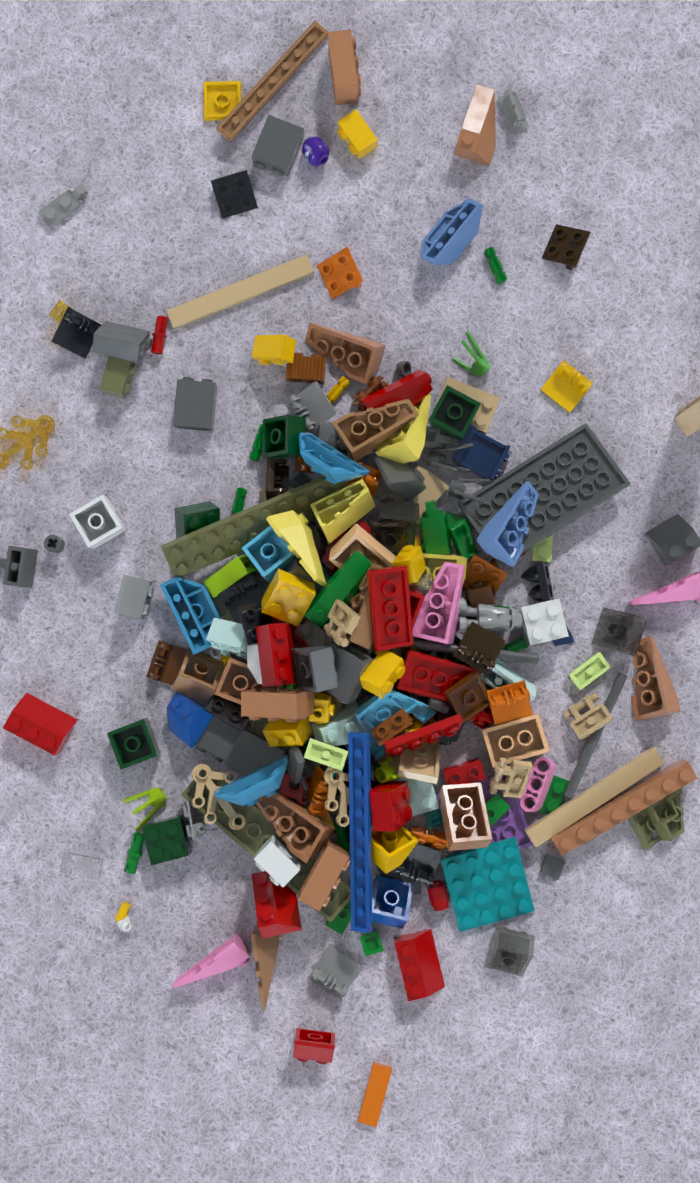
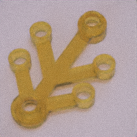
(27, 439)

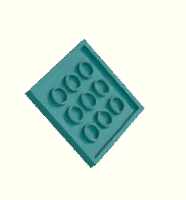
(487, 884)

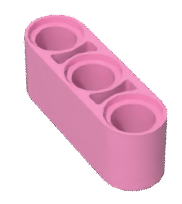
(530, 790)

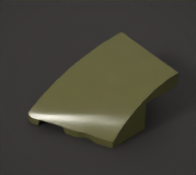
(663, 817)

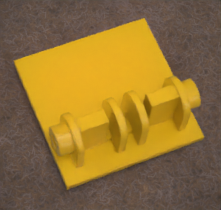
(566, 386)

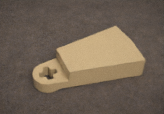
(434, 490)

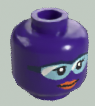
(315, 151)

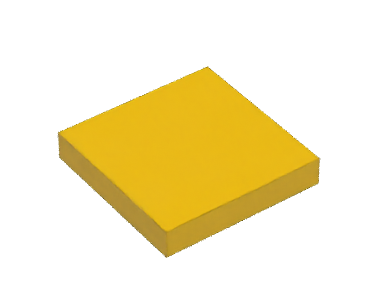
(220, 98)

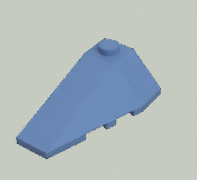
(505, 531)

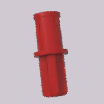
(159, 335)

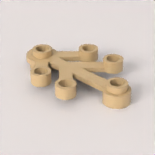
(201, 781)
(344, 796)

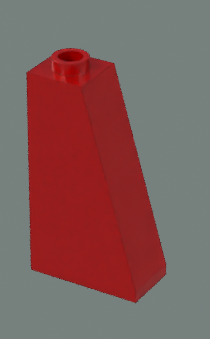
(411, 387)

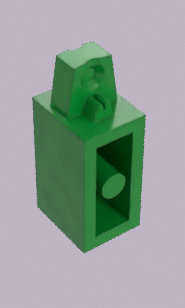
(434, 529)

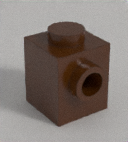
(481, 593)

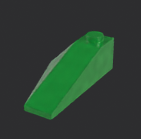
(340, 586)

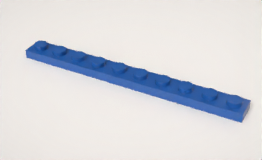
(360, 831)

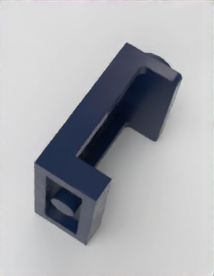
(484, 456)

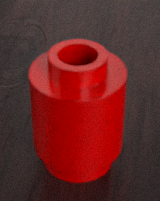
(438, 895)

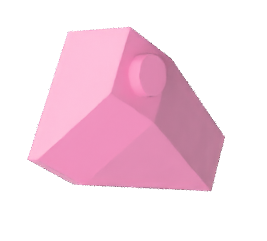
(680, 590)
(441, 606)
(224, 958)

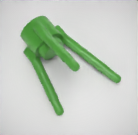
(480, 365)

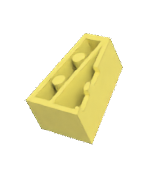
(342, 509)

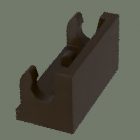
(276, 477)

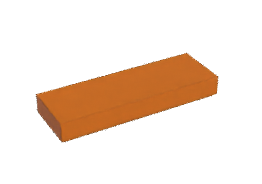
(374, 1094)

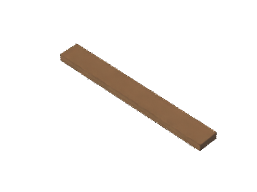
(272, 81)

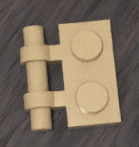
(342, 621)
(590, 721)
(516, 779)

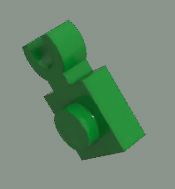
(371, 943)

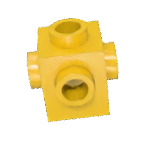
(322, 708)

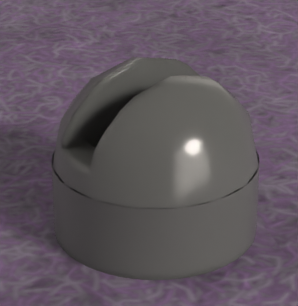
(403, 365)

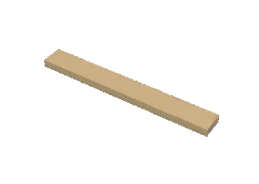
(240, 291)
(594, 797)

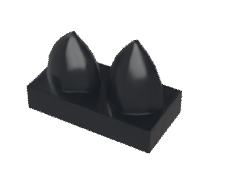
(539, 573)

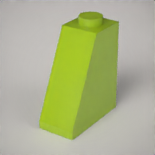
(230, 574)

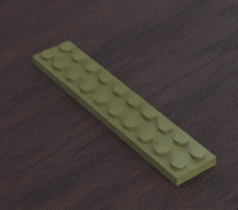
(232, 533)
(256, 833)

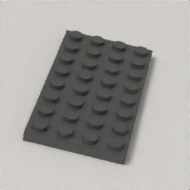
(568, 477)

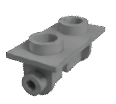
(512, 110)

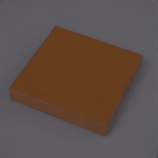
(468, 696)

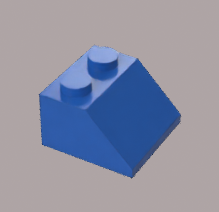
(187, 718)
(391, 901)

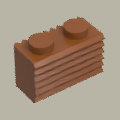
(306, 369)

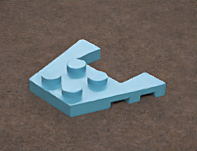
(378, 710)

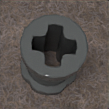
(48, 543)

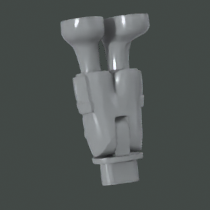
(488, 617)

